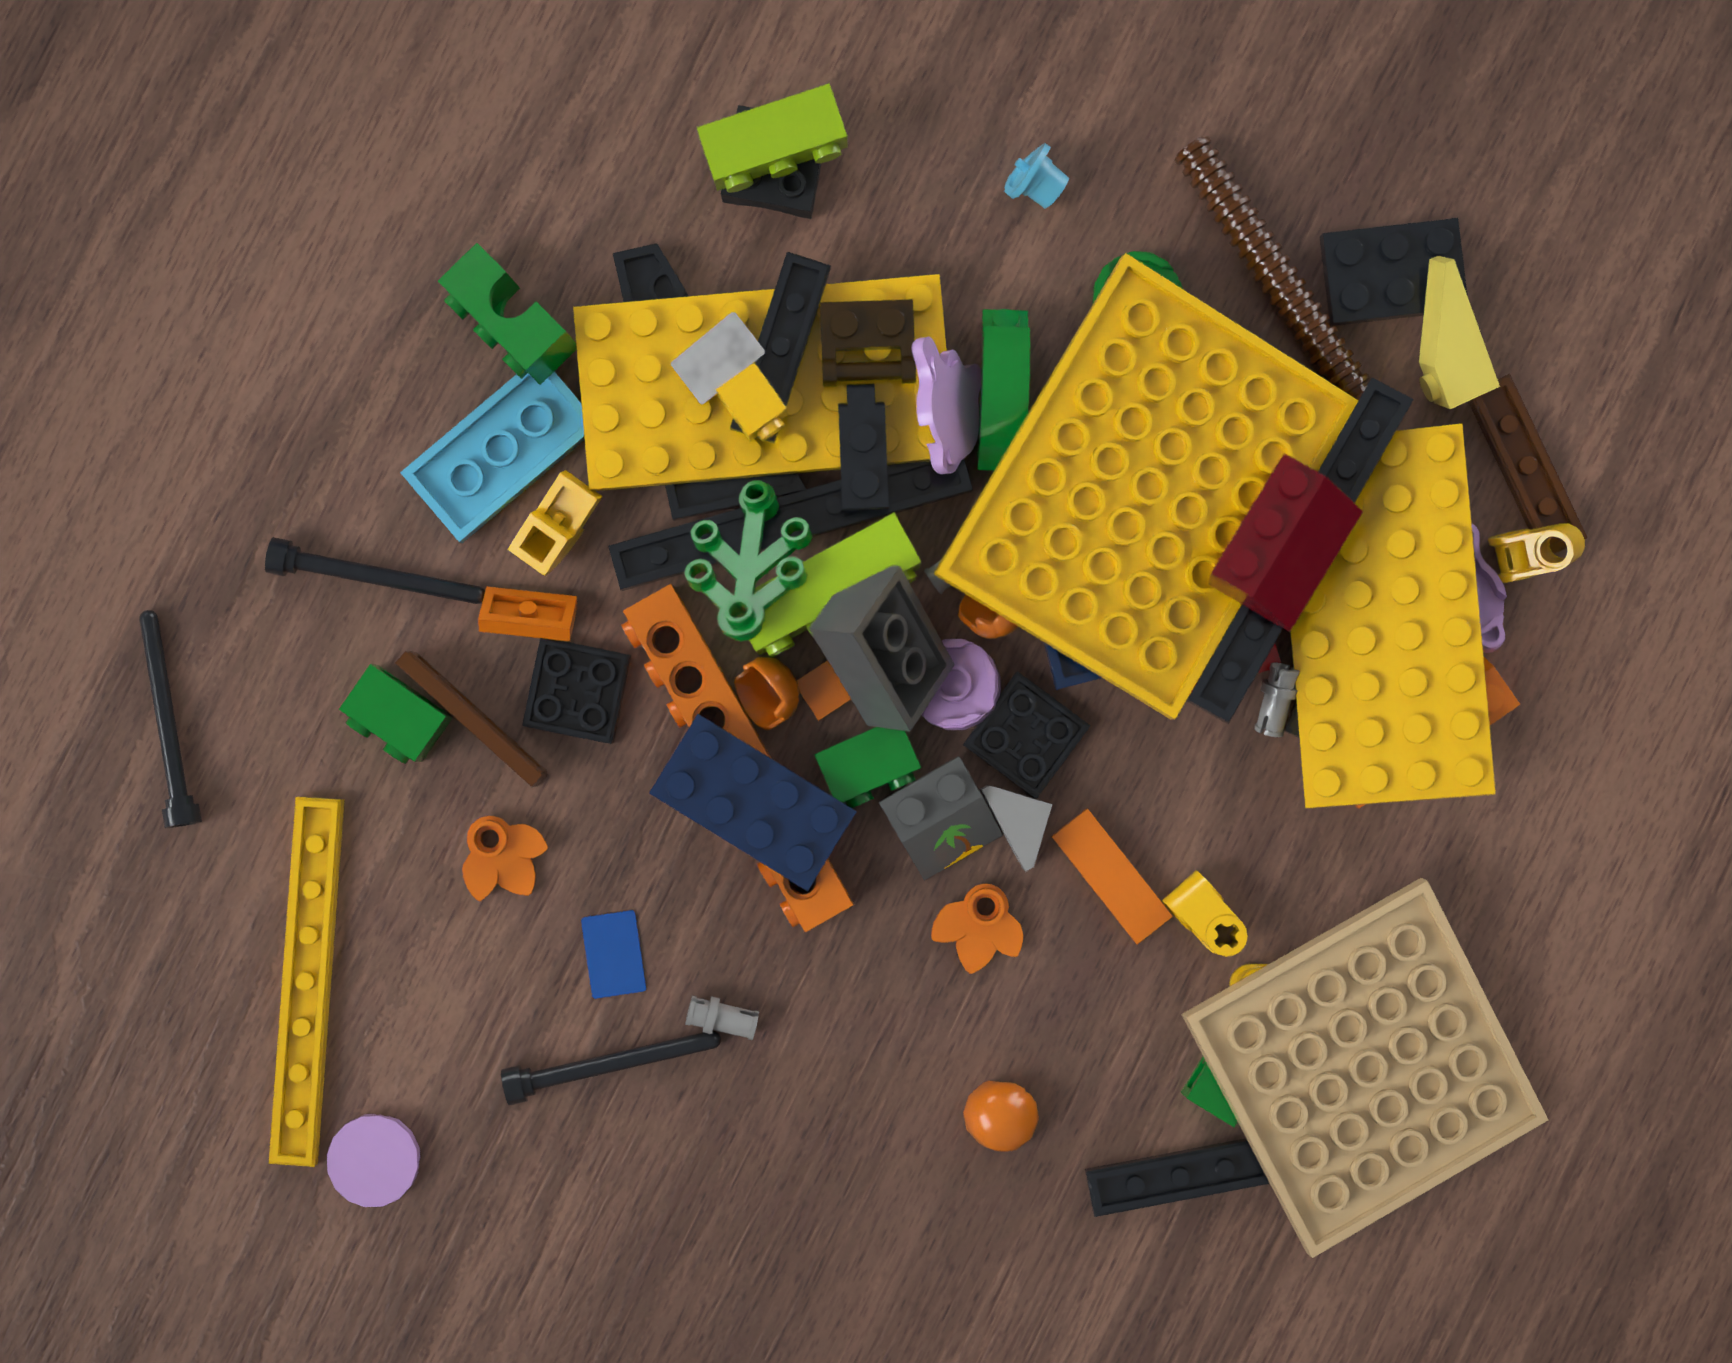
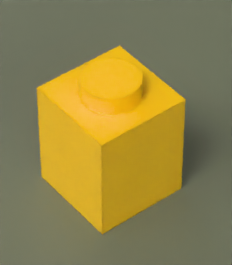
(753, 403)

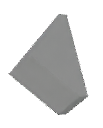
(1020, 820)

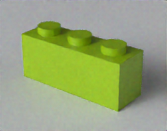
(773, 138)

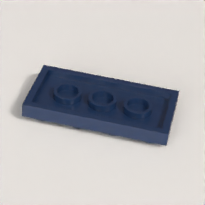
(752, 802)

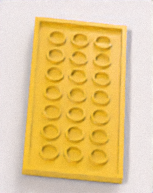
(654, 432)
(1395, 641)

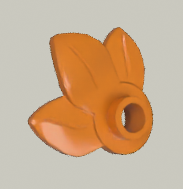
(504, 864)
(979, 934)

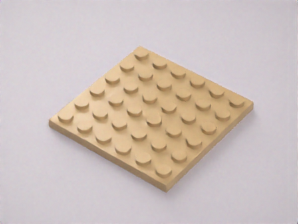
(1365, 1067)

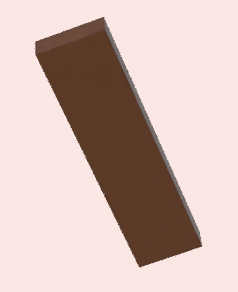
(1524, 460)
(472, 718)

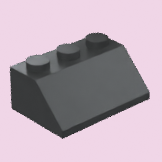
(883, 649)

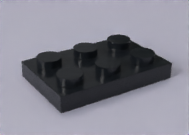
(1385, 269)

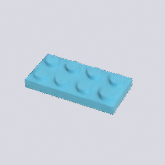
(497, 452)

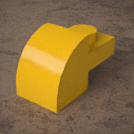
(555, 524)

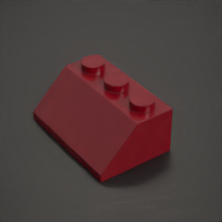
(1286, 543)

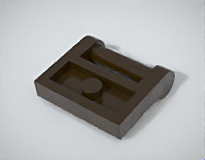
(867, 327)

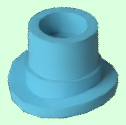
(1037, 178)

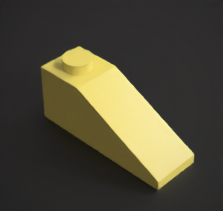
(1451, 343)

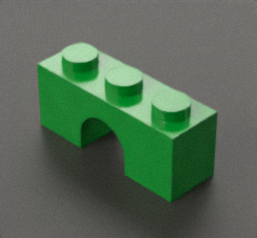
(482, 289)

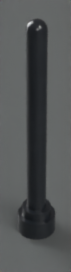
(285, 558)
(179, 807)
(521, 1083)

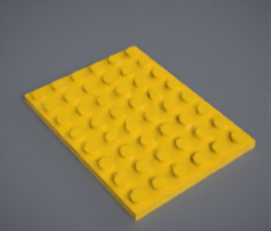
(1137, 482)

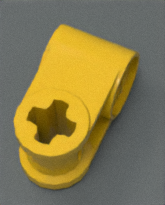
(1528, 552)
(1201, 909)

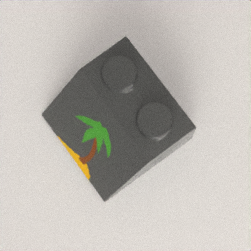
(941, 818)

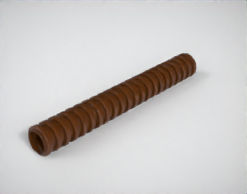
(1271, 267)

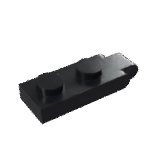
(863, 450)

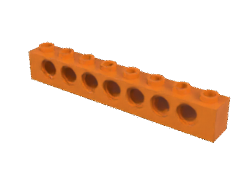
(667, 610)

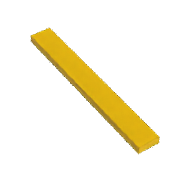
(306, 981)

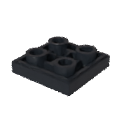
(576, 690)
(1027, 735)

